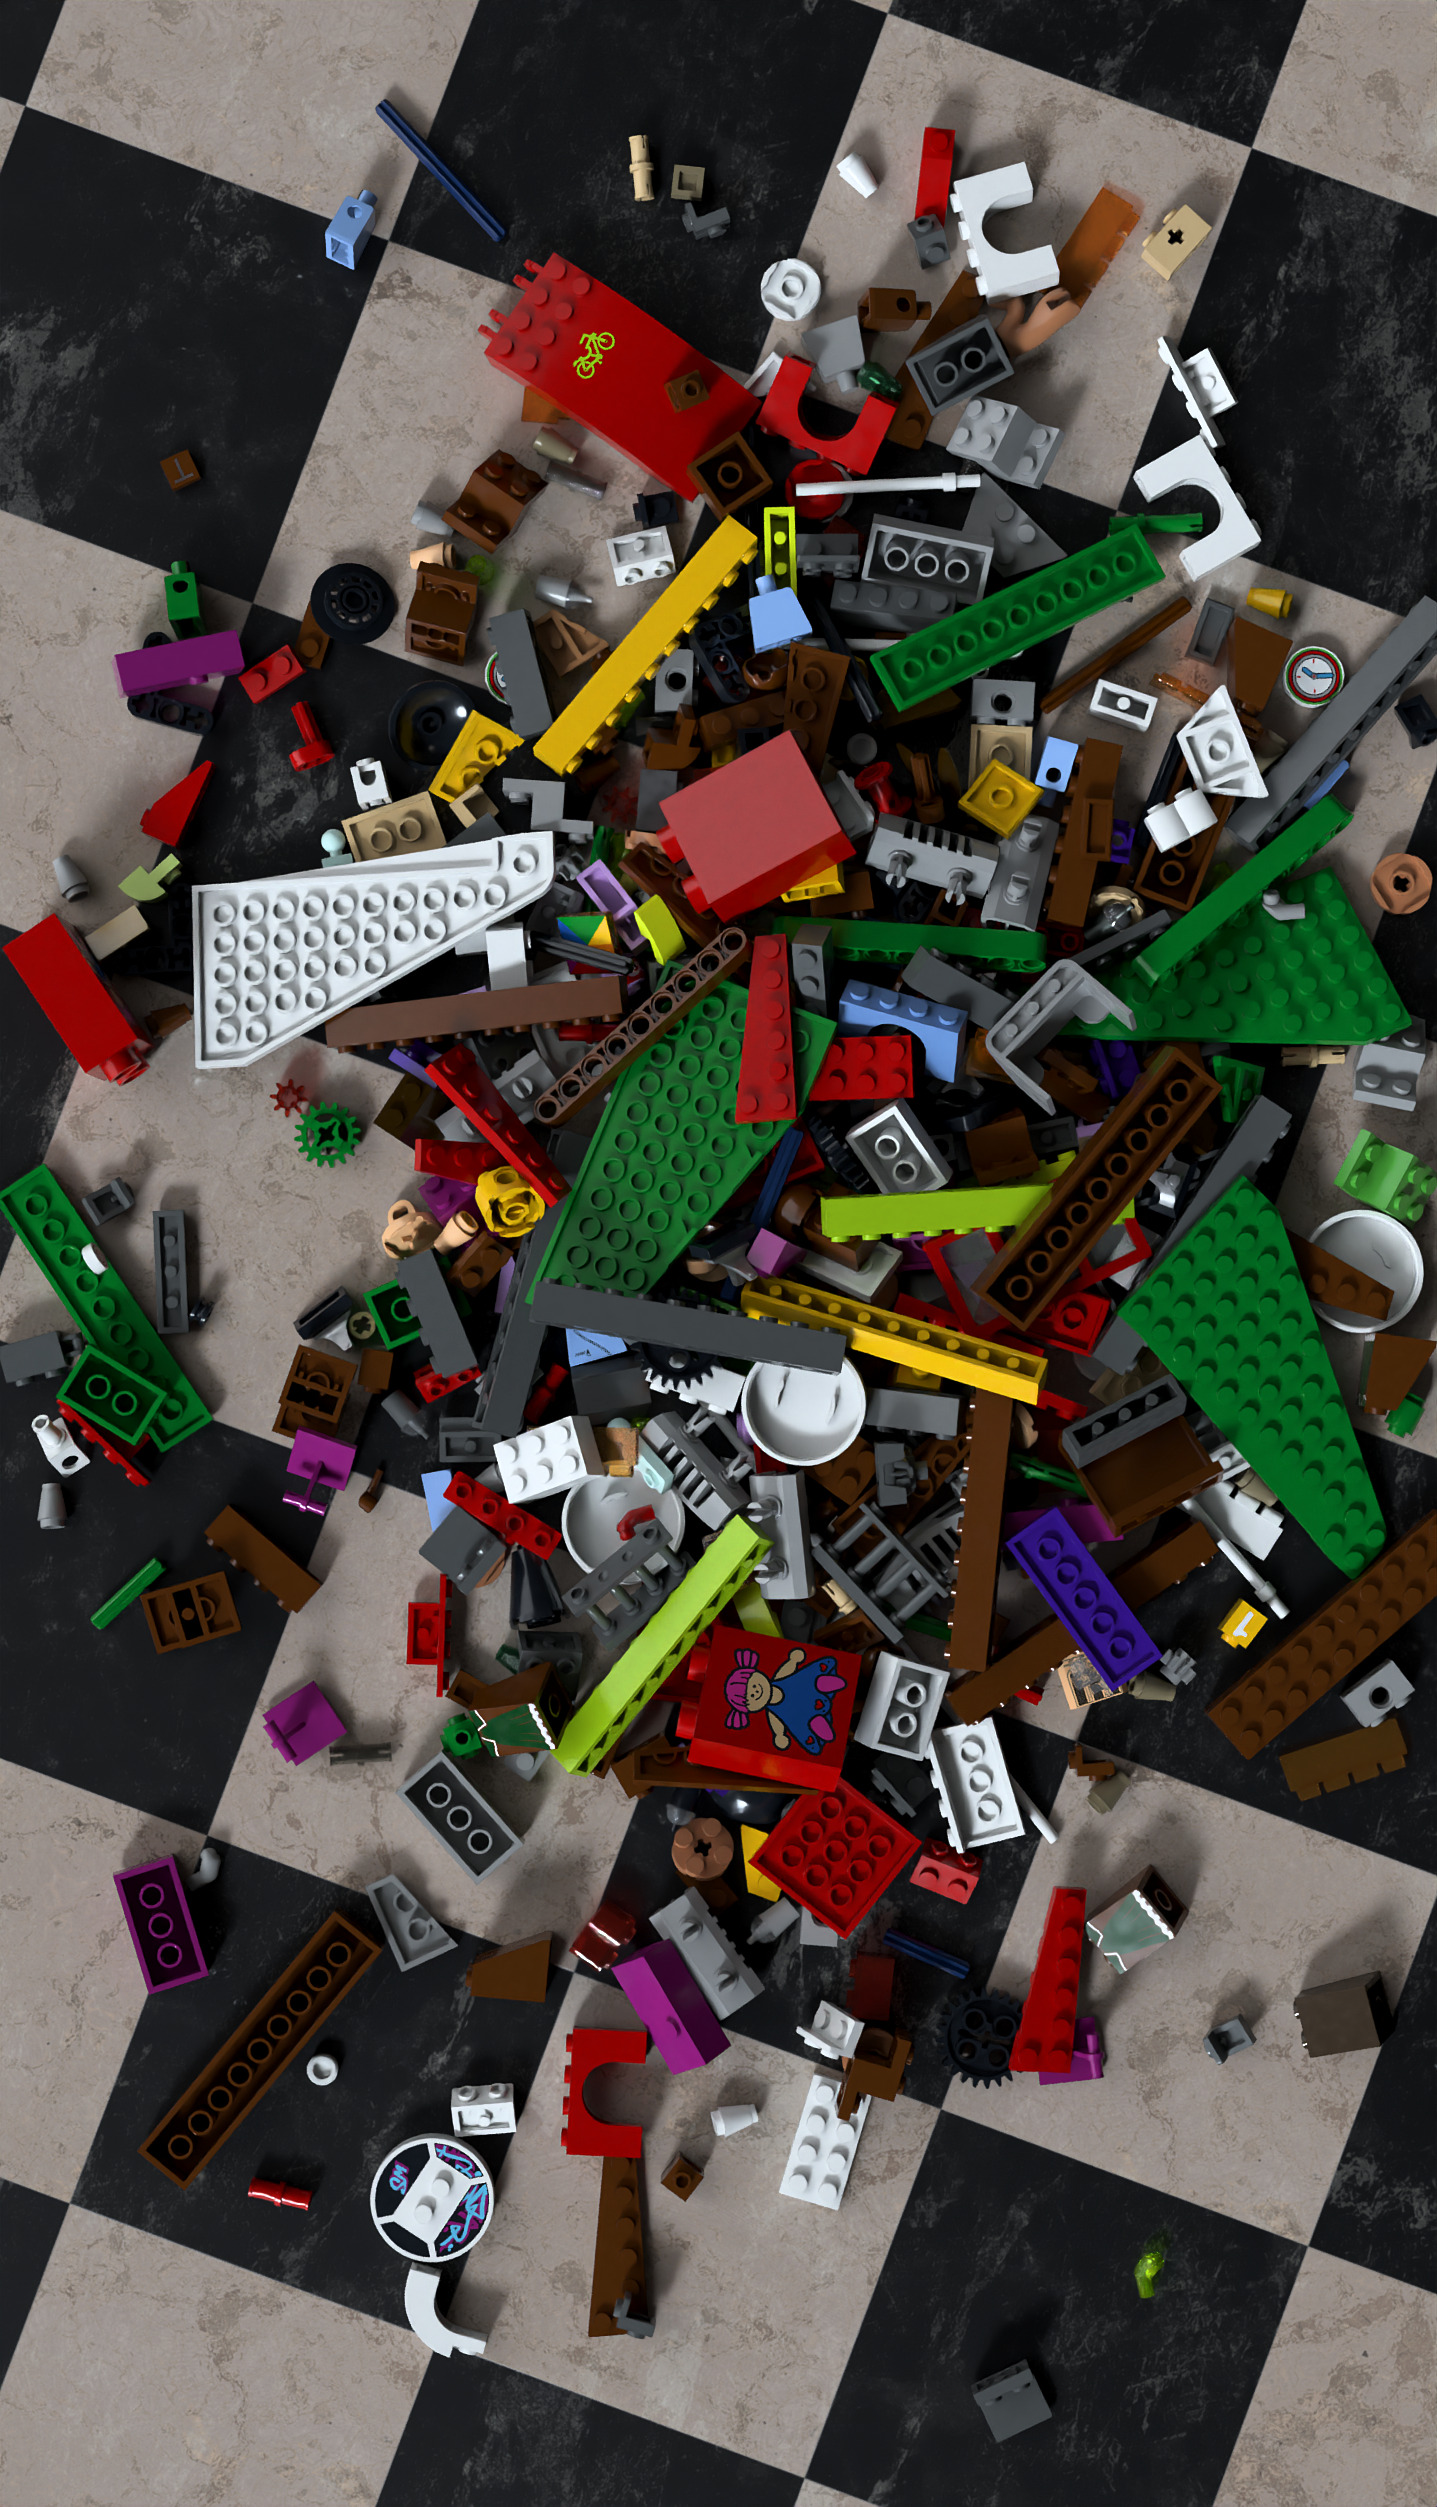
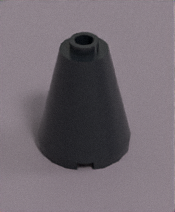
(534, 1592)

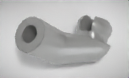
(1279, 909)
(208, 1870)

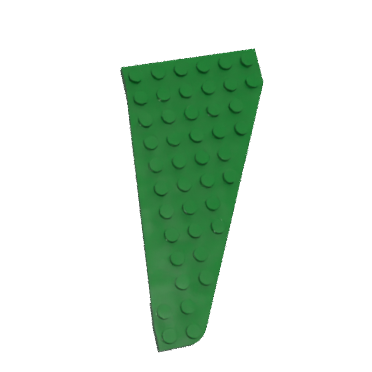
(1261, 982)
(1248, 1350)

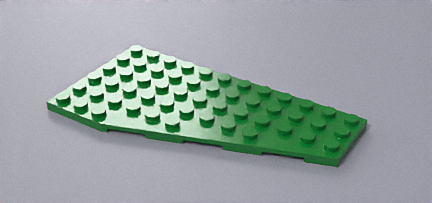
(671, 1146)

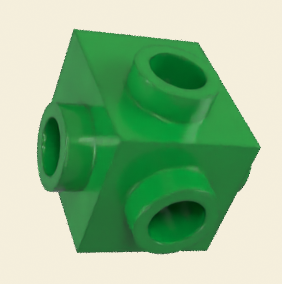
(456, 1725)

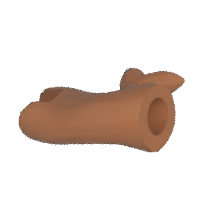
(1047, 318)

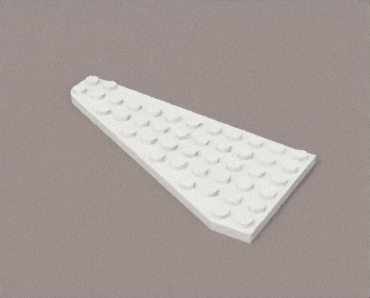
(316, 941)

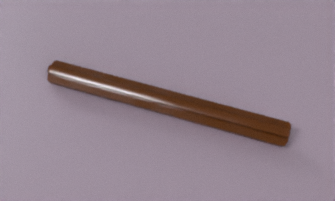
(1114, 655)

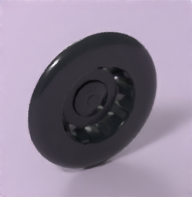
(353, 602)

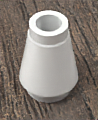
(858, 174)
(731, 2119)

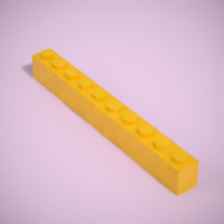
(646, 646)
(900, 1338)

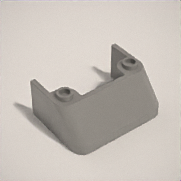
(1041, 1014)

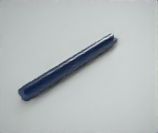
(441, 170)
(768, 1197)

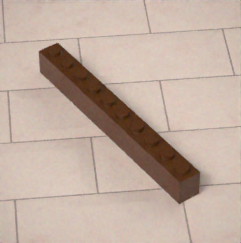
(479, 1012)
(981, 1531)
(1049, 1641)

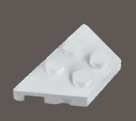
(1219, 751)

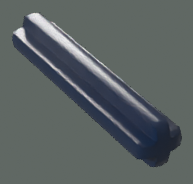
(926, 1953)

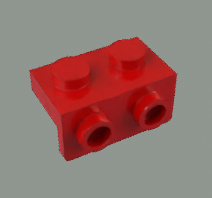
(435, 1386)
(946, 1871)

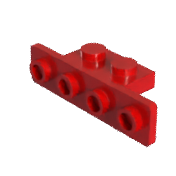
(115, 1447)
(507, 1518)
(427, 1633)

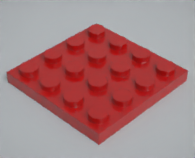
(835, 1854)

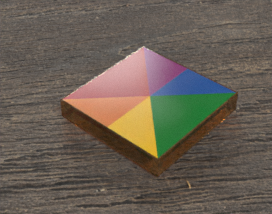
(592, 930)

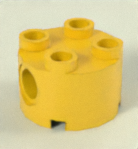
(508, 1202)

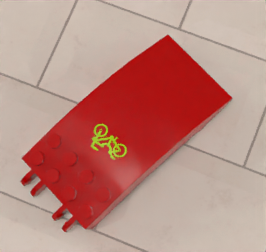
(608, 370)

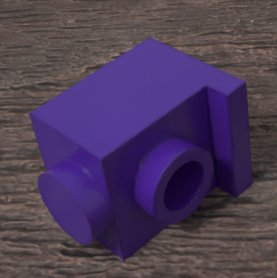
(1121, 853)

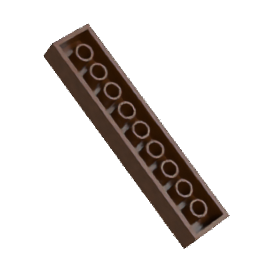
(1096, 1187)
(1330, 1641)
(261, 2048)

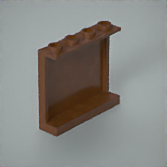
(1147, 1475)

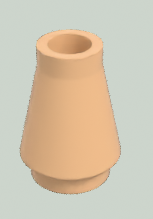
(439, 553)
(457, 1231)

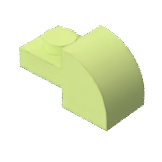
(146, 886)

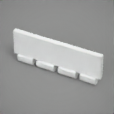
(1239, 1519)

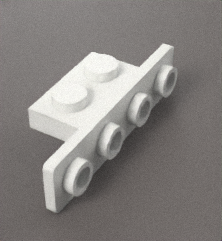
(1203, 386)

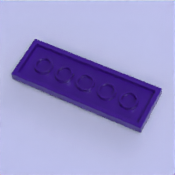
(1083, 1598)

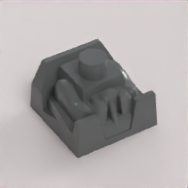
(896, 1472)

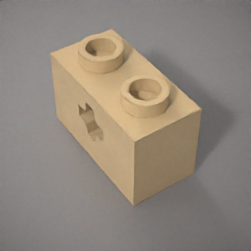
(1169, 258)

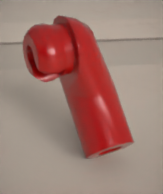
(631, 1519)

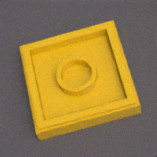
(1001, 798)

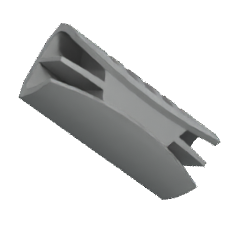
(932, 856)
(1021, 875)
(518, 1087)
(698, 1475)
(783, 1515)
(935, 1541)
(707, 1953)

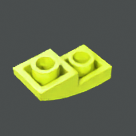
(661, 929)
(756, 1611)

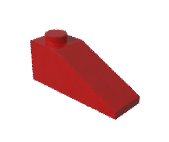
(935, 173)
(175, 810)

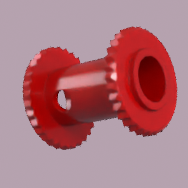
(881, 790)

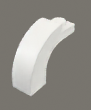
(429, 2322)

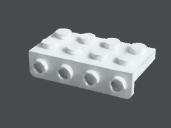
(974, 1784)

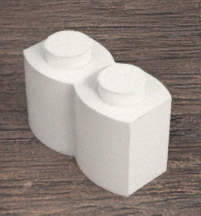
(1179, 820)

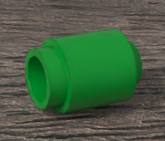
(1406, 1417)

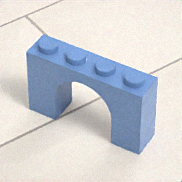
(937, 1025)

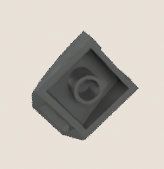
(611, 1390)

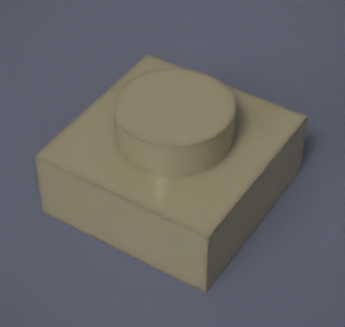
(687, 182)

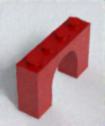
(784, 416)
(585, 2131)

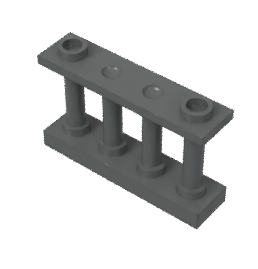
(872, 1600)
(645, 1601)

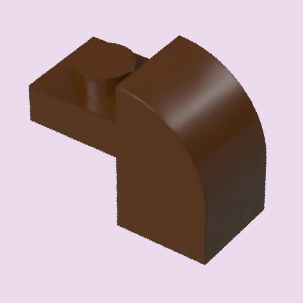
(673, 748)

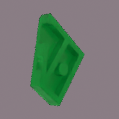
(1239, 1083)

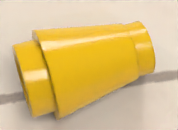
(1270, 601)

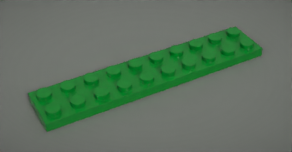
(1017, 618)
(101, 1301)

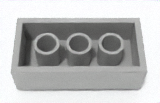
(927, 558)
(460, 1816)

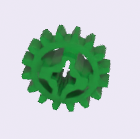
(318, 1146)

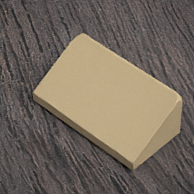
(117, 934)

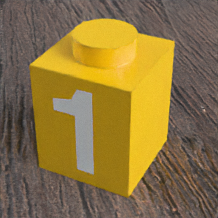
(1241, 1624)

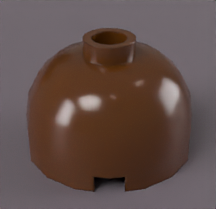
(794, 1209)

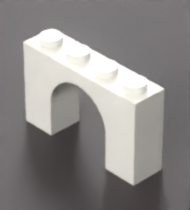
(1000, 274)
(1194, 465)

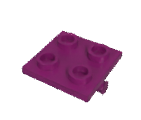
(322, 1461)
(303, 1724)
(1086, 2056)

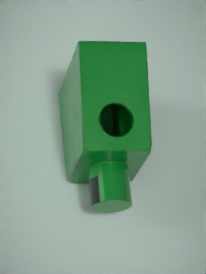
(185, 602)

